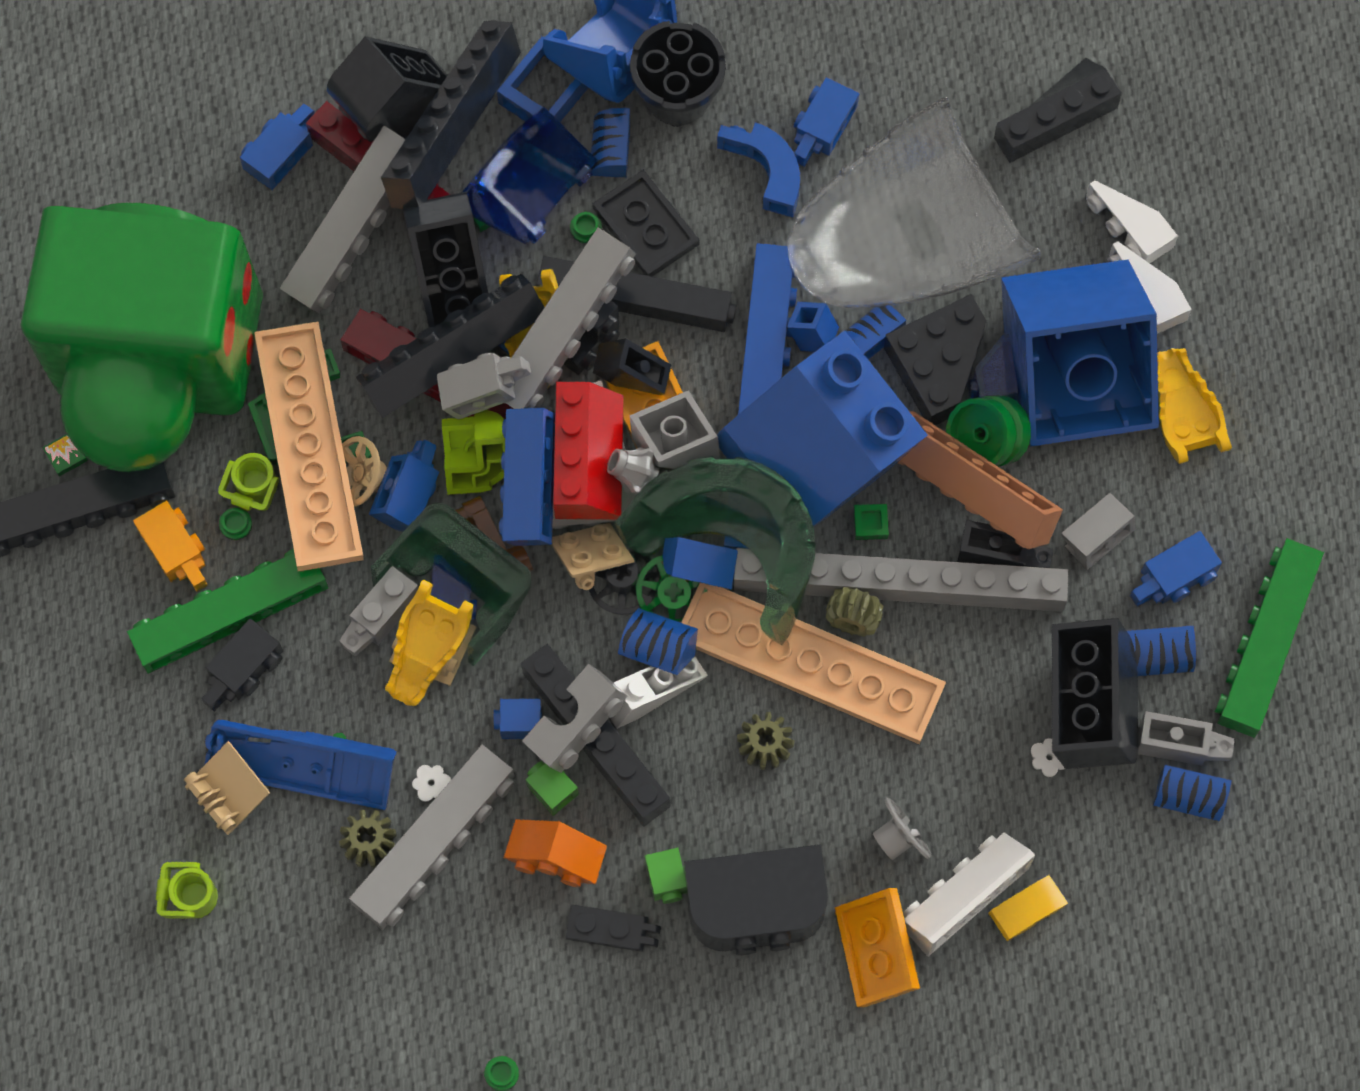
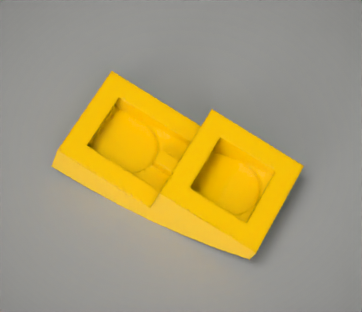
(1027, 908)

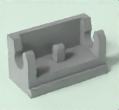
(1098, 531)

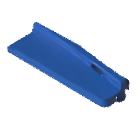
(310, 762)

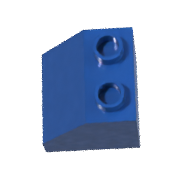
(1083, 351)
(826, 427)

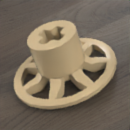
(363, 472)

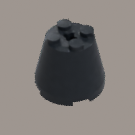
(677, 70)

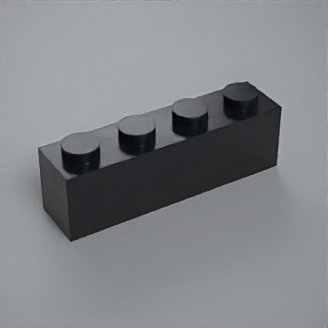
(1069, 104)

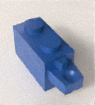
(824, 120)
(278, 147)
(406, 487)
(1177, 570)

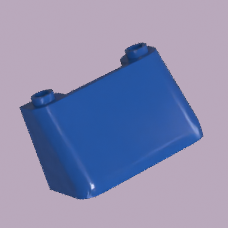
(603, 47)

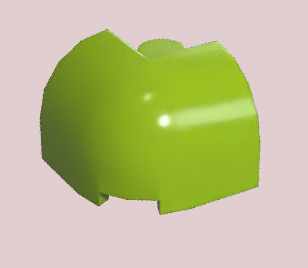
(473, 452)

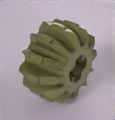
(854, 611)
(779, 741)
(365, 849)

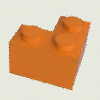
(555, 851)

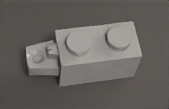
(480, 383)
(378, 611)
(1182, 739)

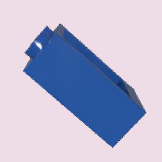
(525, 107)

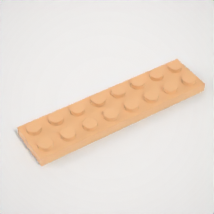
(308, 446)
(815, 664)

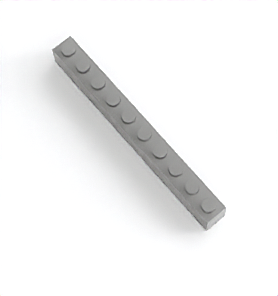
(922, 581)

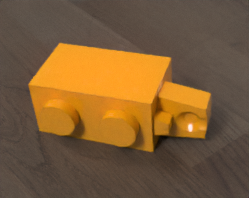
(172, 545)

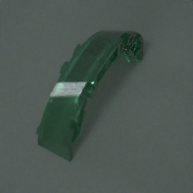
(738, 502)

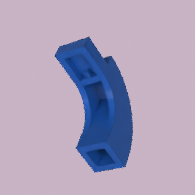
(775, 157)

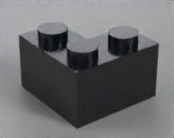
(603, 331)

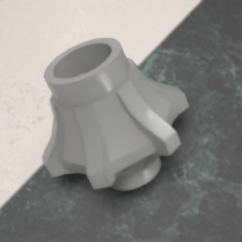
(633, 468)

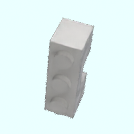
(597, 701)

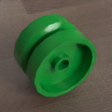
(992, 428)

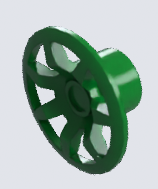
(670, 590)

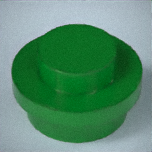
(584, 226)
(235, 523)
(501, 1073)

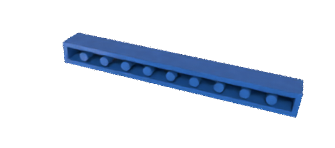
(766, 329)

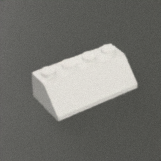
(967, 892)

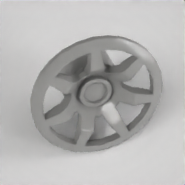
(896, 836)

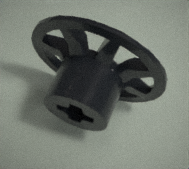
(622, 581)

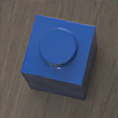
(812, 325)
(517, 717)

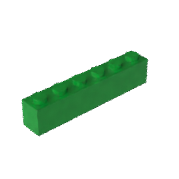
(223, 611)
(1270, 637)

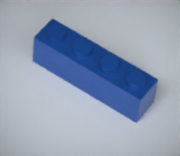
(528, 477)

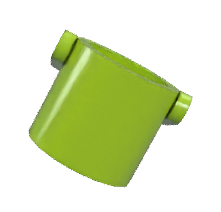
(253, 481)
(189, 891)

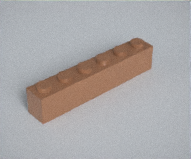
(982, 487)

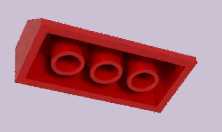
(585, 437)

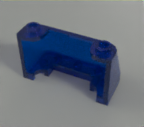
(528, 177)

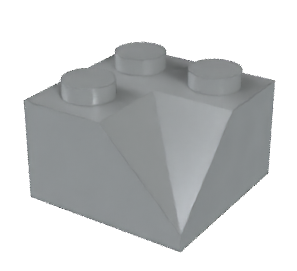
(674, 432)

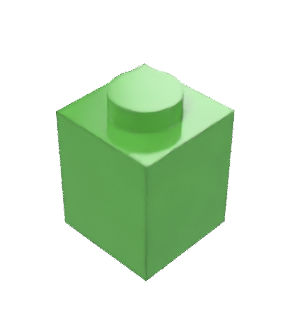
(551, 787)
(666, 875)

